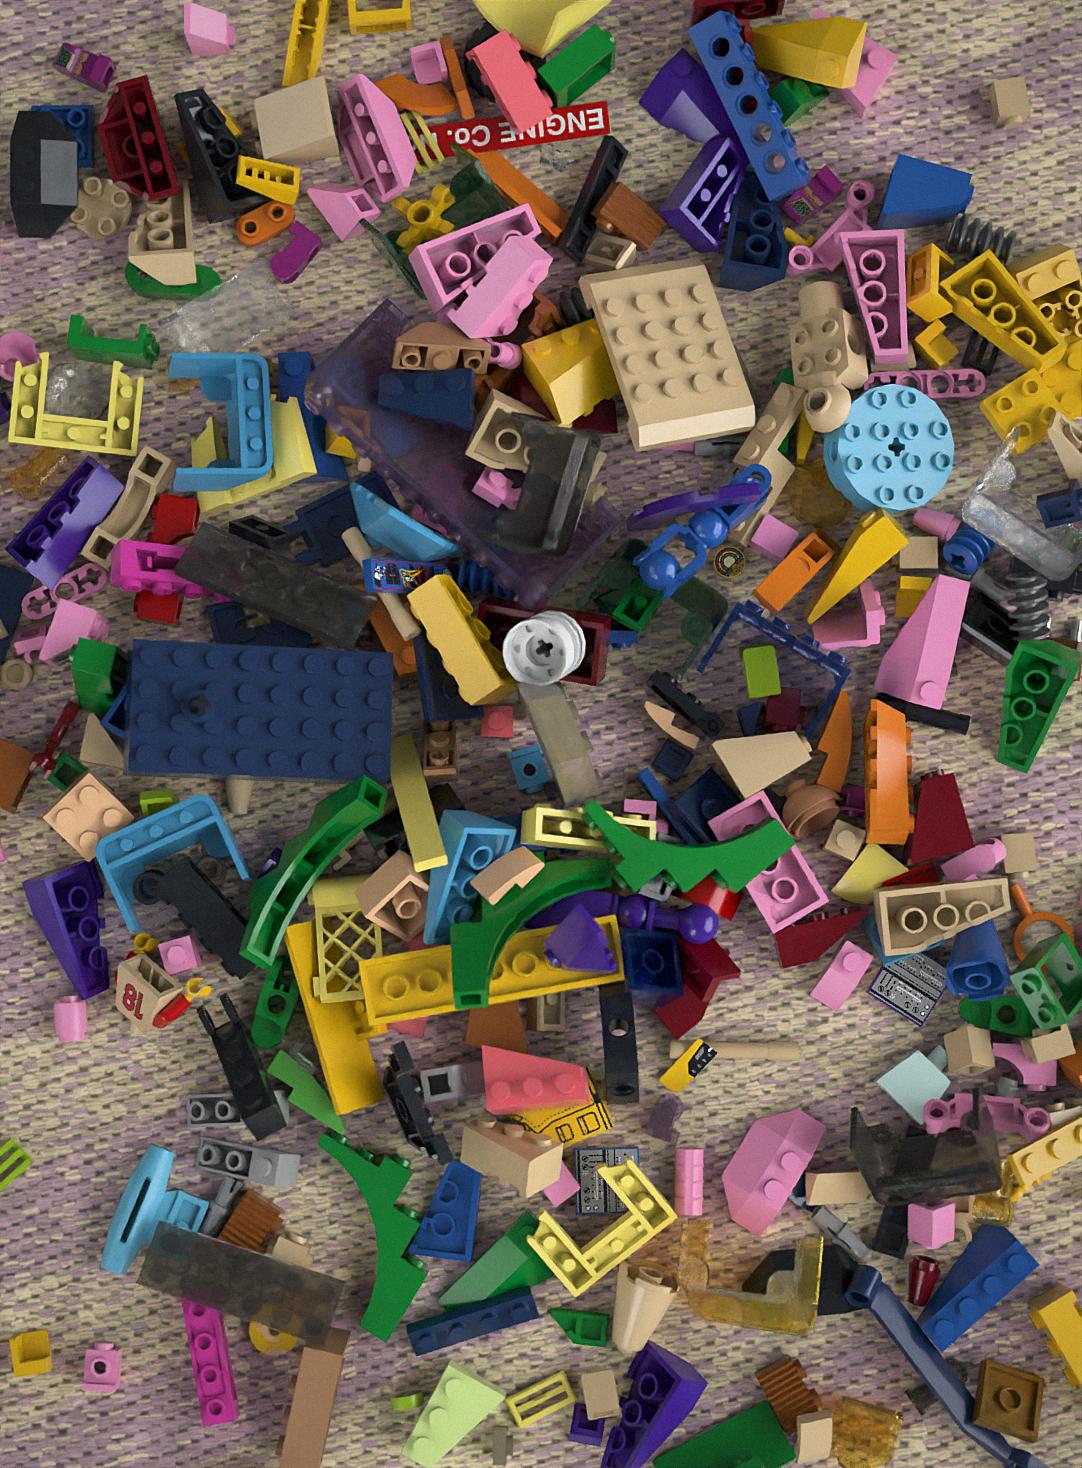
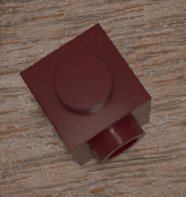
(783, 711)

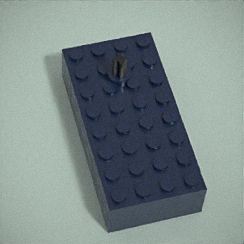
(257, 712)

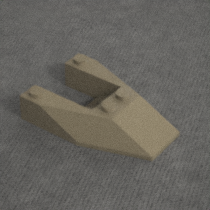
(561, 741)

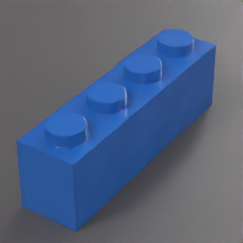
(293, 374)
(975, 1283)

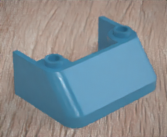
(244, 386)
(159, 836)

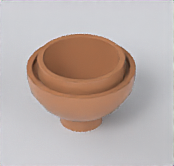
(809, 808)

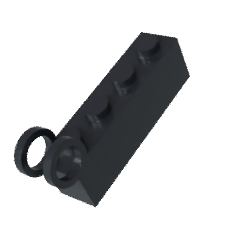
(203, 908)
(244, 1072)

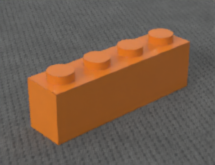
(886, 775)

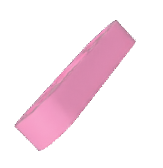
(82, 573)

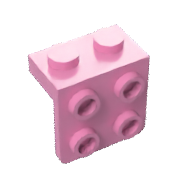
(852, 625)

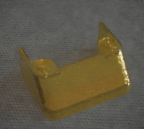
(790, 1296)

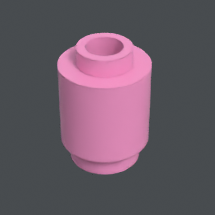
(70, 1019)

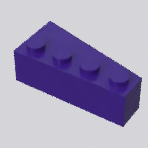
(65, 522)

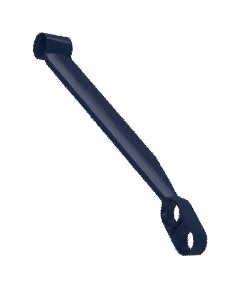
(869, 1292)

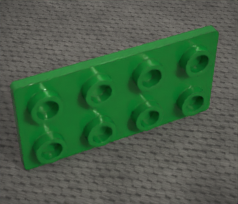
(742, 1441)

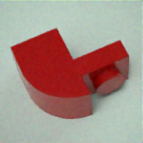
(709, 893)

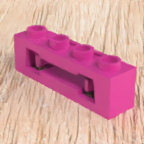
(134, 558)
(211, 1364)

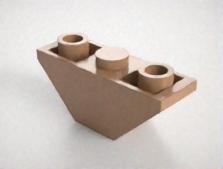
(440, 347)
(440, 752)

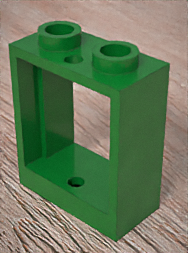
(578, 66)
(1031, 984)

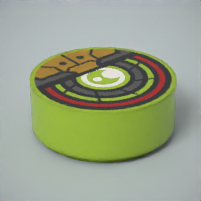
(407, 1400)

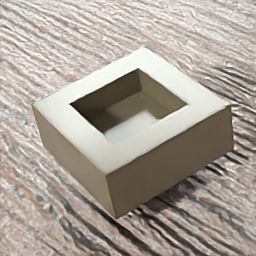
(501, 1445)

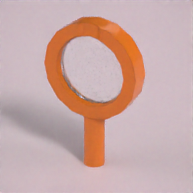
(1034, 926)

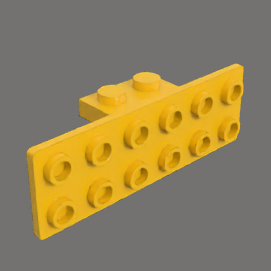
(337, 1027)

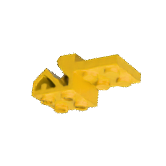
(1033, 399)

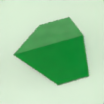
(632, 605)

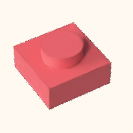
(497, 722)

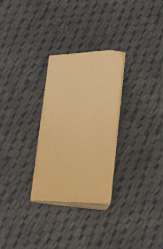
(546, 1012)
(835, 1187)

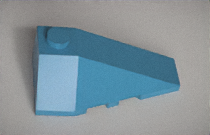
(470, 847)

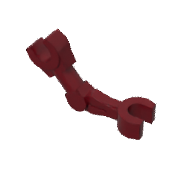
(53, 741)

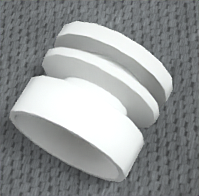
(527, 650)

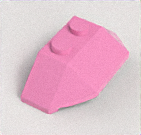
(374, 139)
(769, 1166)

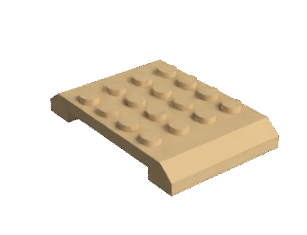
(670, 353)

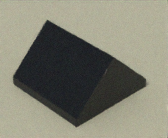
(987, 629)

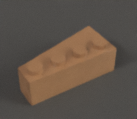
(312, 1402)

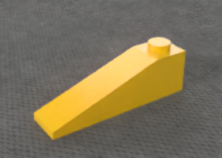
(813, 50)
(867, 549)

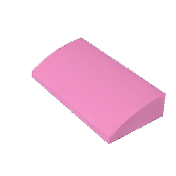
(785, 887)

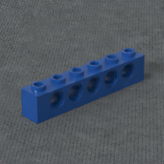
(707, 39)

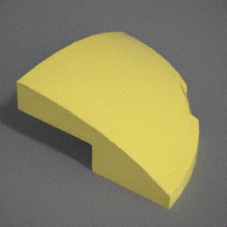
(867, 872)

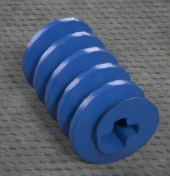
(967, 549)
(479, 576)

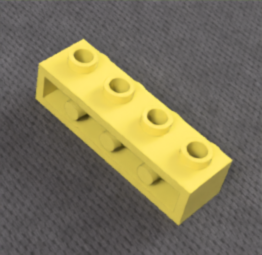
(568, 831)

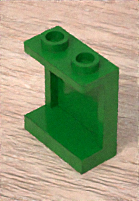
(106, 350)

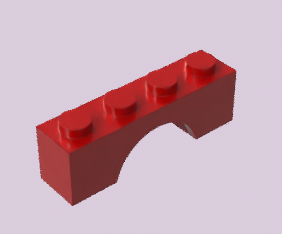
(174, 521)

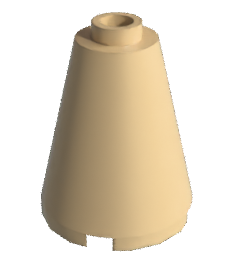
(640, 1302)

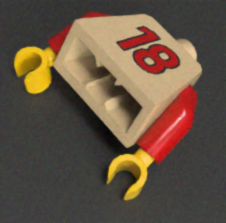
(148, 993)

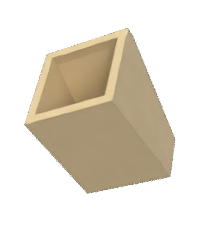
(295, 124)
(759, 760)

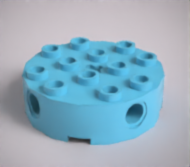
(890, 450)

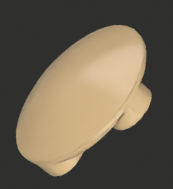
(102, 208)

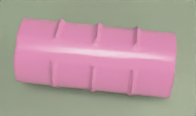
(688, 1181)

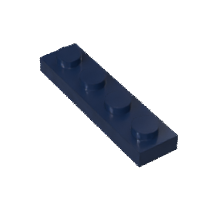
(472, 1321)

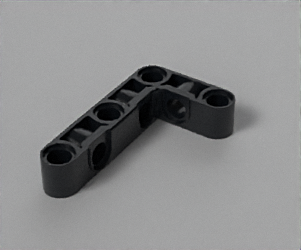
(619, 1051)

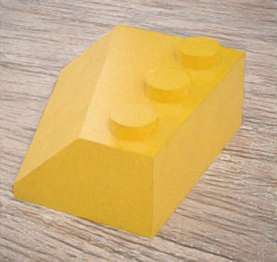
(570, 370)

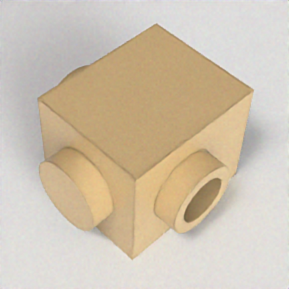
(291, 1249)

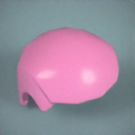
(14, 348)

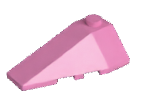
(924, 651)

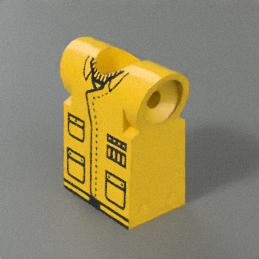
(569, 1123)

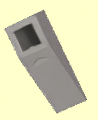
(453, 1081)
(221, 1109)
(248, 1162)

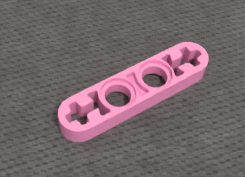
(923, 382)

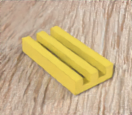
(405, 118)
(566, 1386)

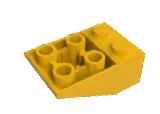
(1055, 287)

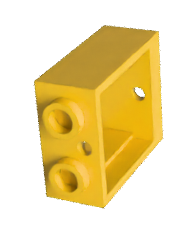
(380, 20)

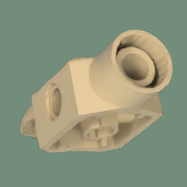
(827, 355)

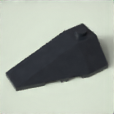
(214, 158)

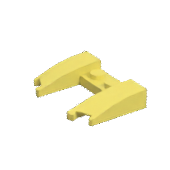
(112, 437)
(290, 464)
(582, 1267)

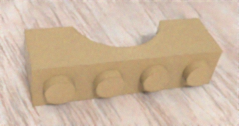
(145, 482)

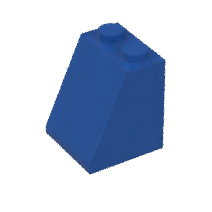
(923, 195)

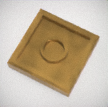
(1008, 1401)

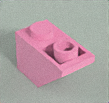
(344, 207)

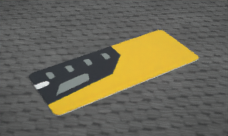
(688, 1066)

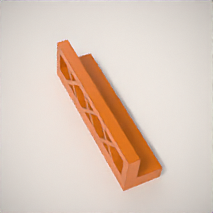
(519, 190)

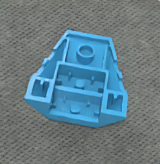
(398, 531)

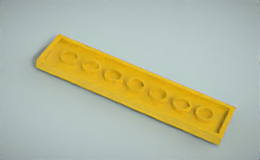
(422, 986)

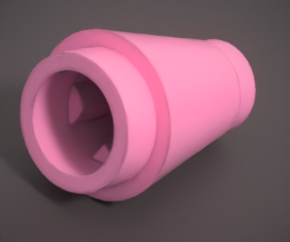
(936, 523)

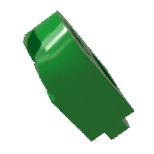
(153, 289)
(985, 1015)
(270, 1027)

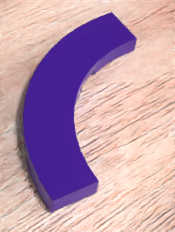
(662, 510)

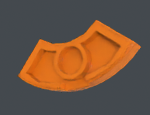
(456, 77)
(417, 97)

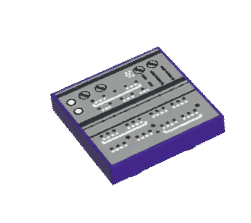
(910, 986)

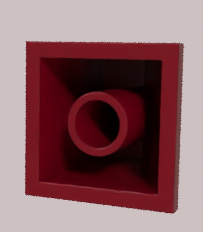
(938, 820)

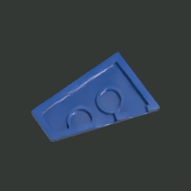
(452, 1218)

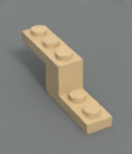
(762, 449)

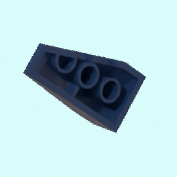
(755, 239)

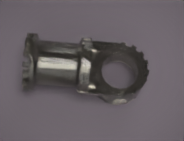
(923, 1397)

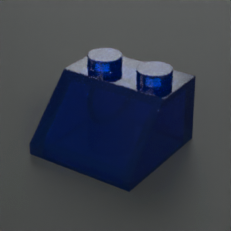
(651, 966)

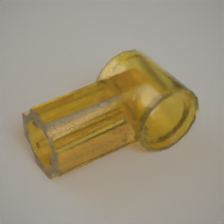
(42, 469)
(996, 1207)

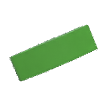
(308, 1091)

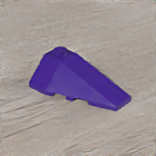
(688, 102)
(68, 916)
(579, 945)

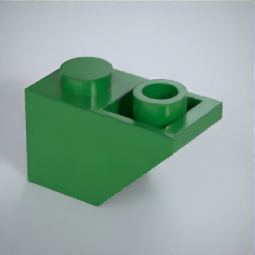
(797, 98)

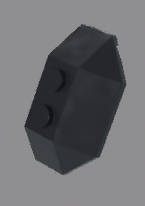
(42, 174)
(834, 1277)

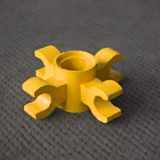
(424, 218)

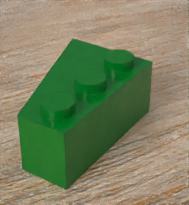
(98, 673)

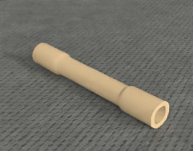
(398, 612)
(748, 1050)

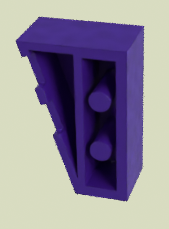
(704, 195)

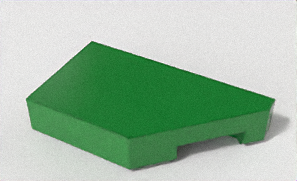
(583, 1326)

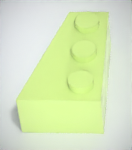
(451, 1413)

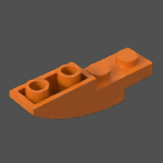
(796, 571)

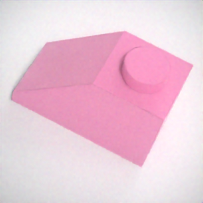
(207, 31)
(841, 975)

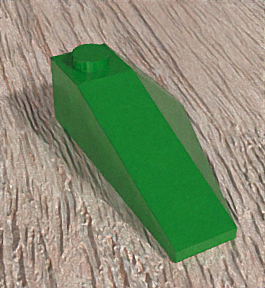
(1033, 693)
(502, 1268)

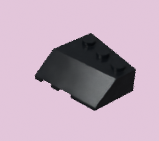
(388, 833)

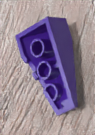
(658, 1401)

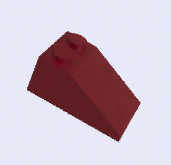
(740, 8)

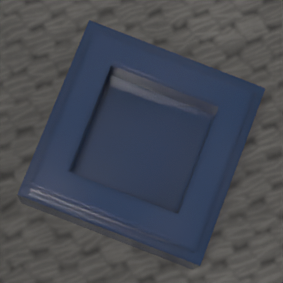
(672, 760)

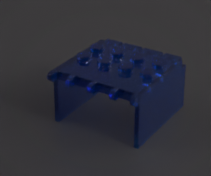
(804, 646)

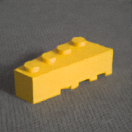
(1003, 313)
(461, 641)
(1063, 1326)

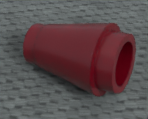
(922, 1279)

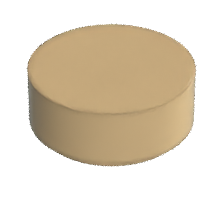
(16, 674)

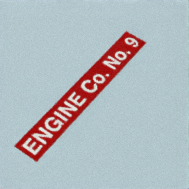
(497, 134)

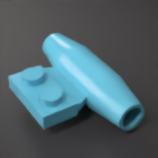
(143, 1206)

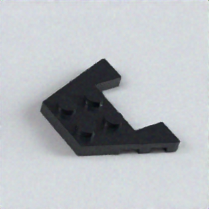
(411, 1115)

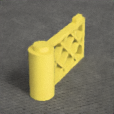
(337, 898)

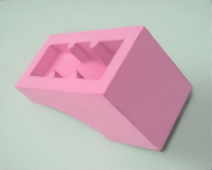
(1034, 1075)

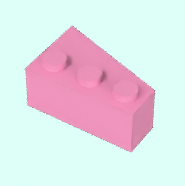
(873, 70)
(504, 290)

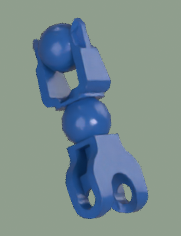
(704, 531)

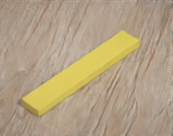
(415, 805)

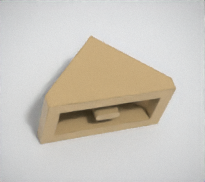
(610, 252)
(99, 745)

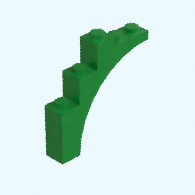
(303, 859)
(733, 859)
(480, 944)
(381, 1185)

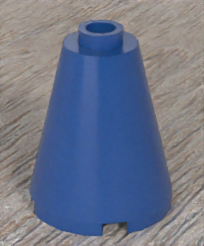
(978, 964)

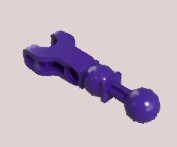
(696, 922)

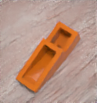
(835, 745)

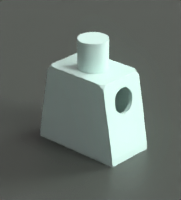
(915, 1081)

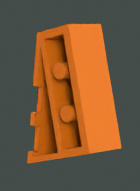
(392, 640)

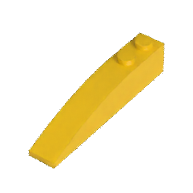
(306, 40)

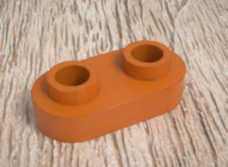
(266, 225)

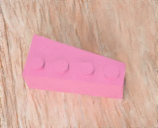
(459, 258)
(878, 283)

